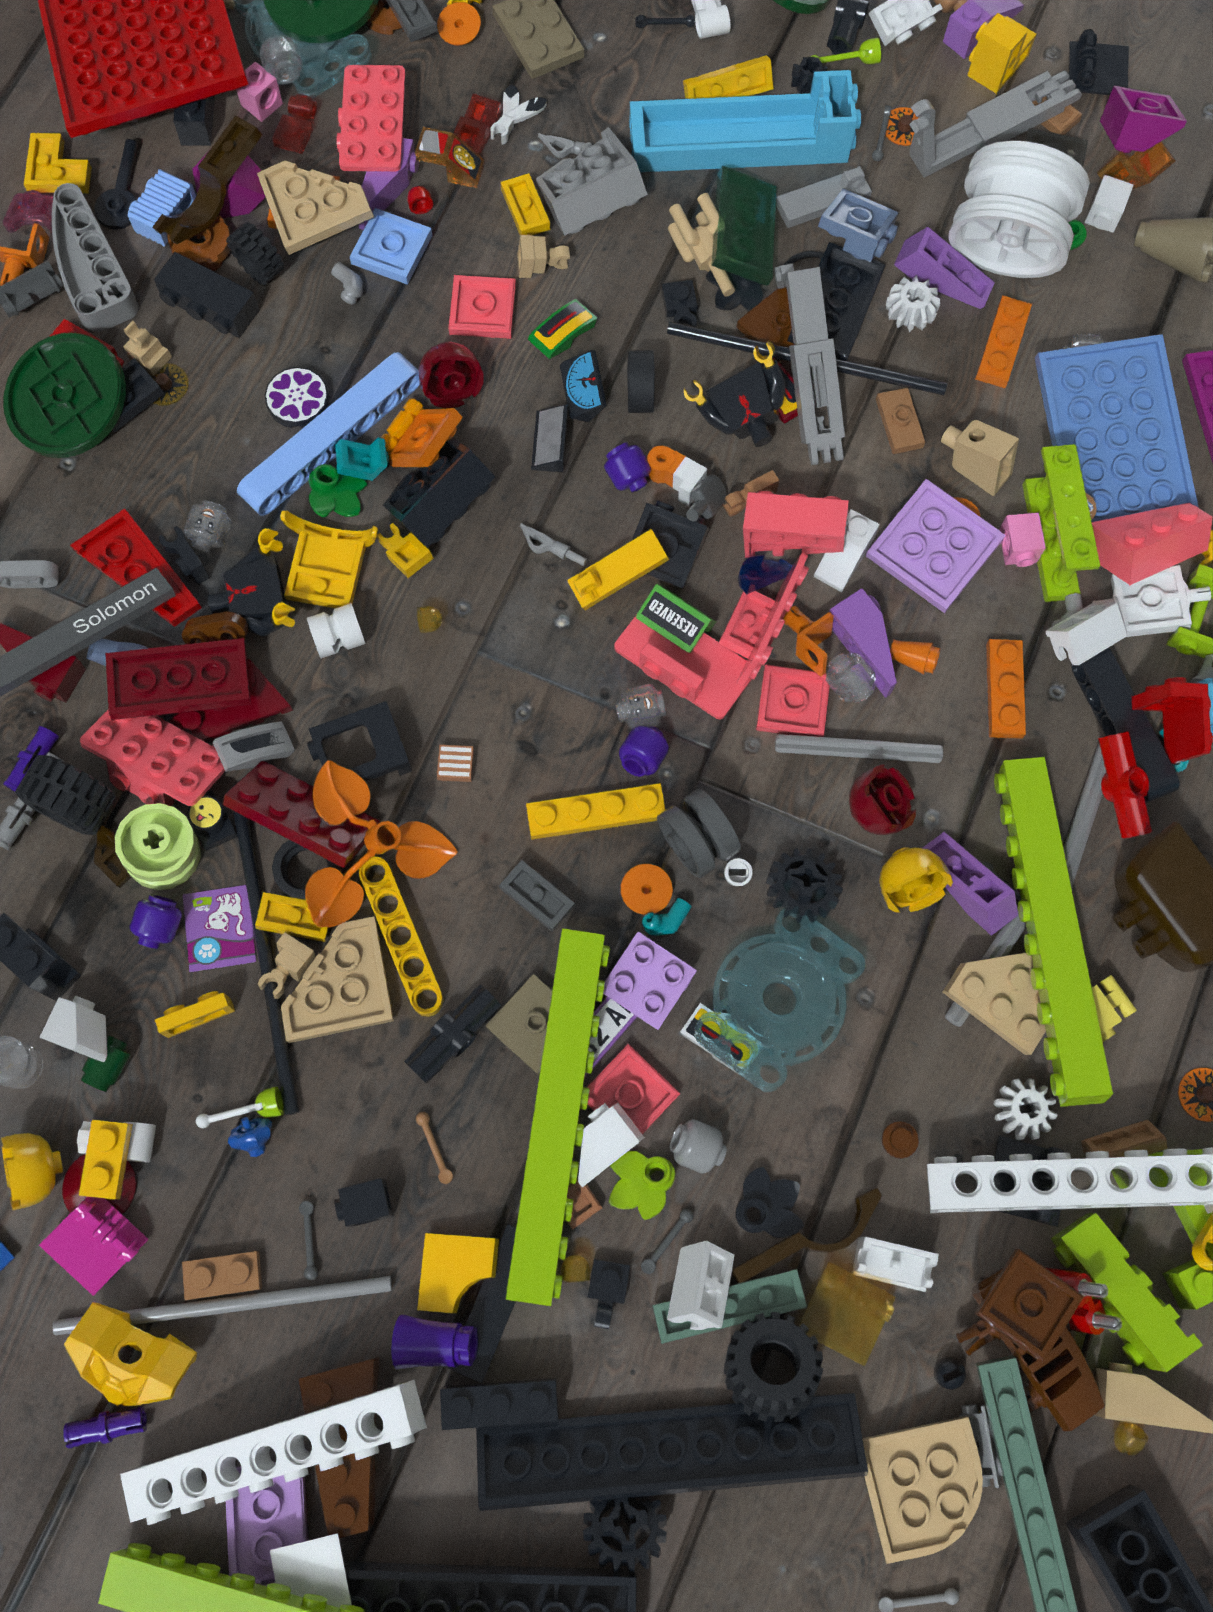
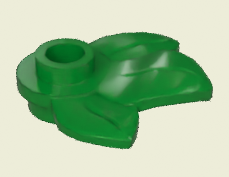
(336, 494)

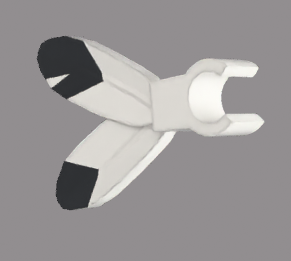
(515, 113)

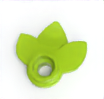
(636, 1185)

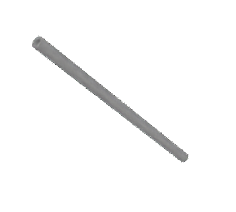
(244, 1302)

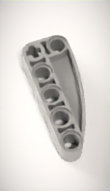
(88, 264)

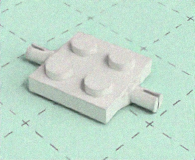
(1156, 602)

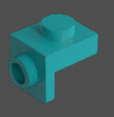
(361, 459)

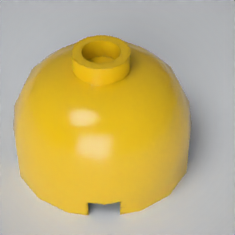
(913, 879)
(29, 1168)

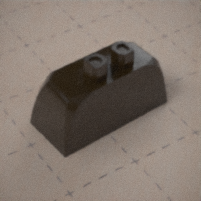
(1169, 899)

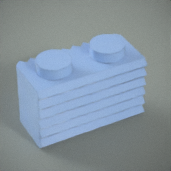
(162, 195)

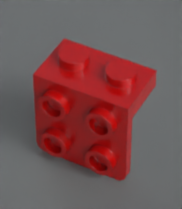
(1184, 716)

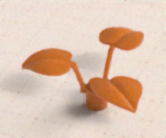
(420, 853)

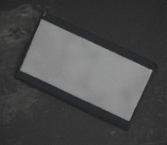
(550, 439)

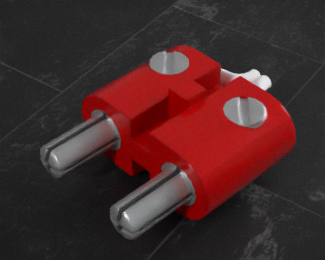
(1090, 1314)

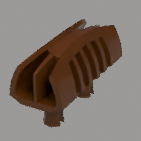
(1059, 1382)

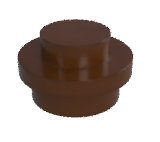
(900, 1140)

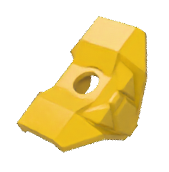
(95, 1352)

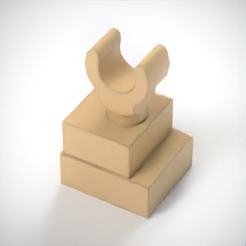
(533, 256)
(145, 349)
(292, 960)

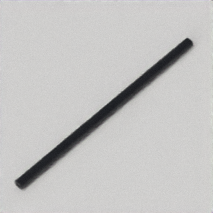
(783, 353)
(266, 966)

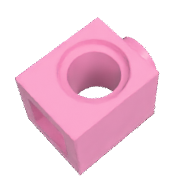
(261, 94)
(1023, 539)

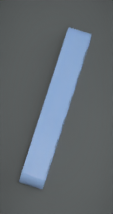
(315, 443)

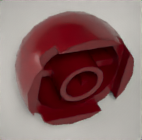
(450, 374)
(882, 801)

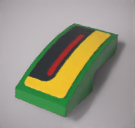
(561, 327)

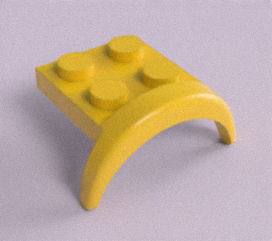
(325, 562)

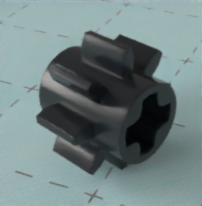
(803, 74)

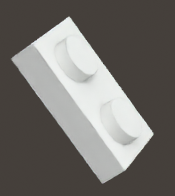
(898, 18)

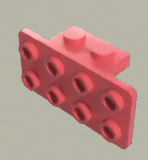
(371, 118)
(760, 620)
(703, 676)
(154, 759)

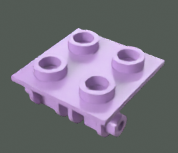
(648, 980)

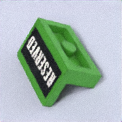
(674, 618)

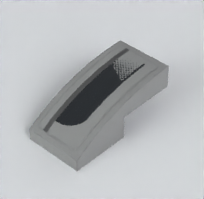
(254, 744)

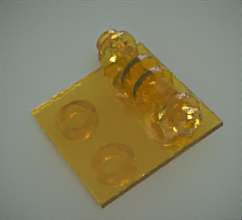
(847, 1313)

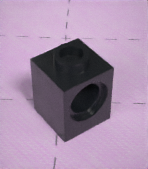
(363, 1203)

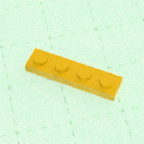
(595, 811)

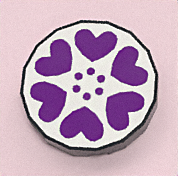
(296, 396)

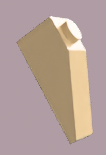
(1143, 1401)

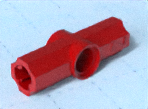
(1125, 785)

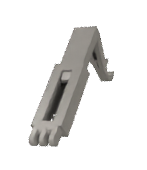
(990, 122)
(813, 363)

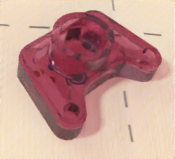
(29, 209)

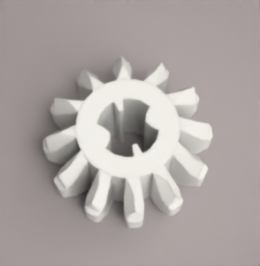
(912, 303)
(1025, 1095)

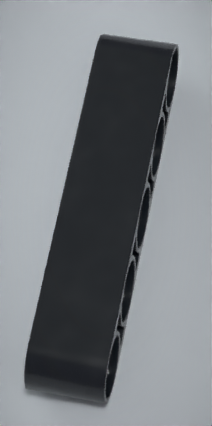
(1111, 703)

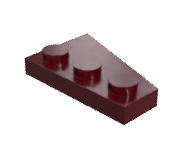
(217, 722)

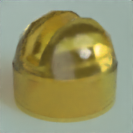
(428, 619)
(575, 1269)
(1130, 1438)

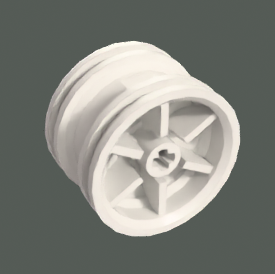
(1019, 209)

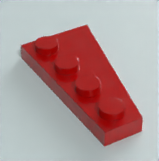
(126, 554)

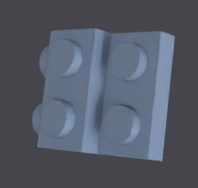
(862, 223)

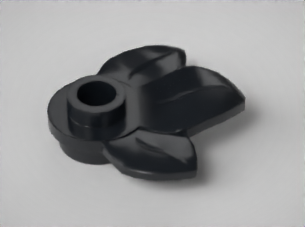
(746, 293)
(773, 1202)

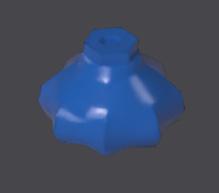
(251, 1135)

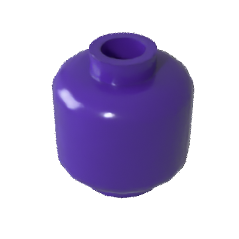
(627, 467)
(643, 751)
(155, 921)

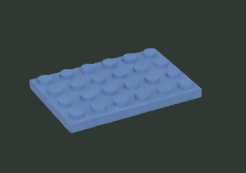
(1124, 420)

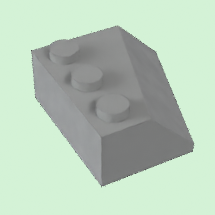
(592, 184)

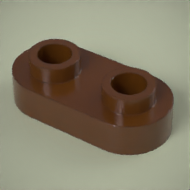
(214, 628)

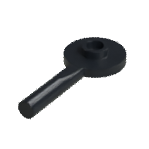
(114, 203)

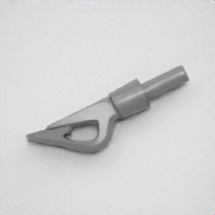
(567, 145)
(549, 544)

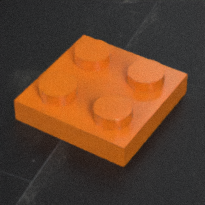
(425, 438)

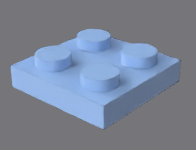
(391, 246)

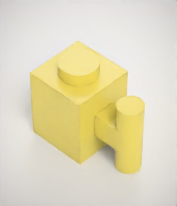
(1105, 1006)

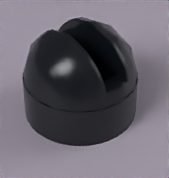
(945, 1366)

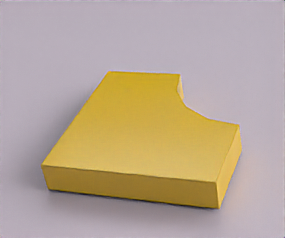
(453, 1266)

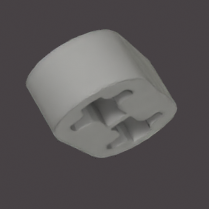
(28, 574)

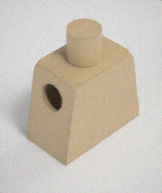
(982, 454)

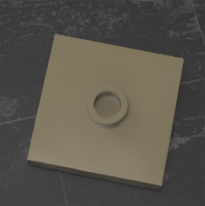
(524, 1021)

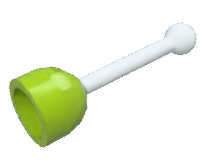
(267, 1104)

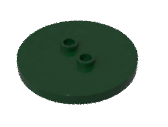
(319, 19)
(64, 395)

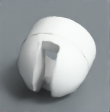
(738, 880)

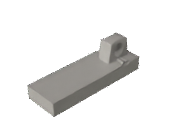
(814, 199)

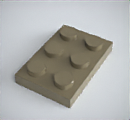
(538, 34)

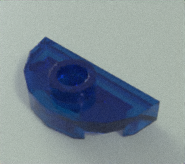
(758, 573)

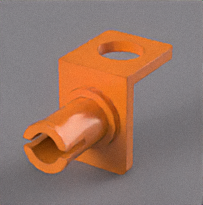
(18, 260)
(809, 636)

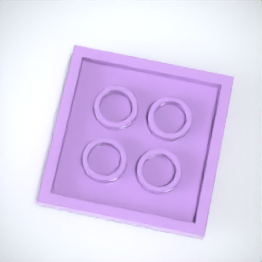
(935, 545)

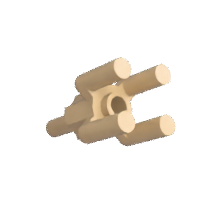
(698, 242)

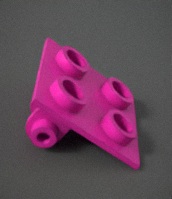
(93, 1242)

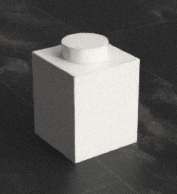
(1109, 203)

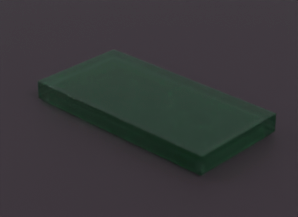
(748, 214)

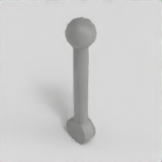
(886, 1604)

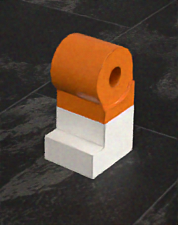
(676, 471)

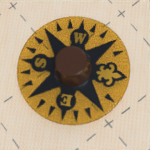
(172, 382)

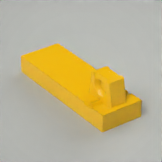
(733, 81)
(618, 569)

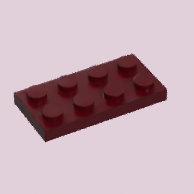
(177, 679)
(289, 810)

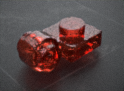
(295, 131)

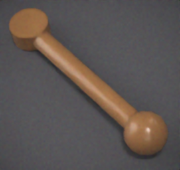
(445, 1175)

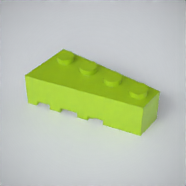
(1147, 1322)

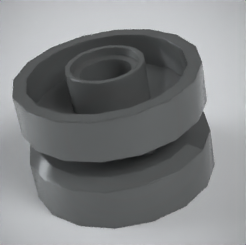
(699, 833)

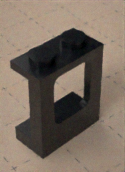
(384, 736)
(34, 960)

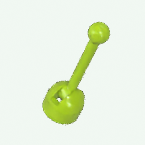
(868, 53)

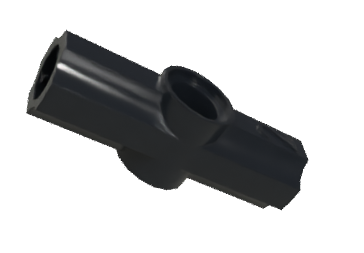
(847, 21)
(453, 1033)

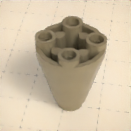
(1180, 245)

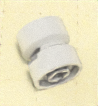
(335, 630)

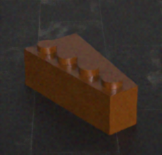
(349, 1488)

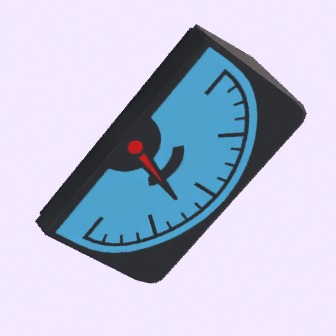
(583, 386)

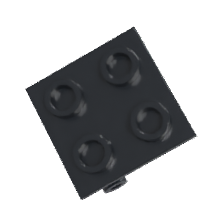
(1097, 66)
(1040, 1180)

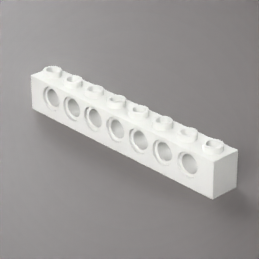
(1064, 1195)
(147, 1485)

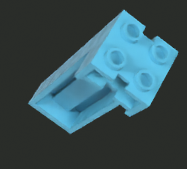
(748, 128)

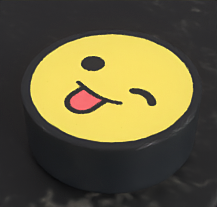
(206, 814)

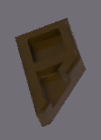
(107, 859)

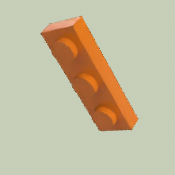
(1003, 341)
(1006, 688)

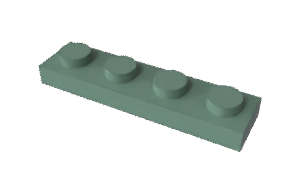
(744, 1301)

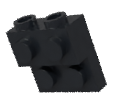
(678, 537)

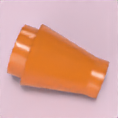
(916, 655)

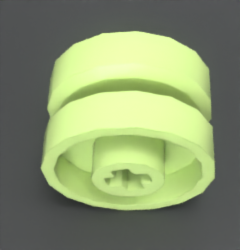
(153, 827)

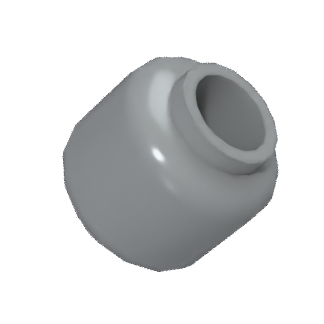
(698, 1146)

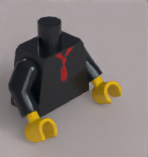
(745, 401)
(256, 589)

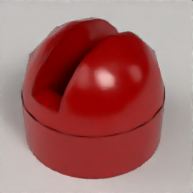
(419, 200)

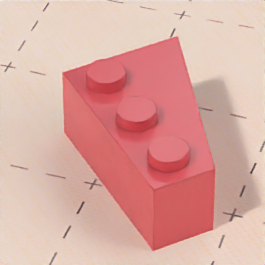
(794, 522)
(1151, 540)

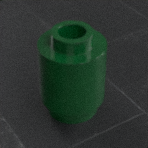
(105, 1074)

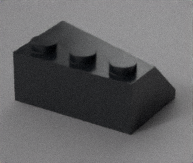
(439, 493)

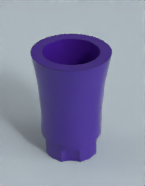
(432, 1343)

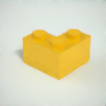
(999, 51)

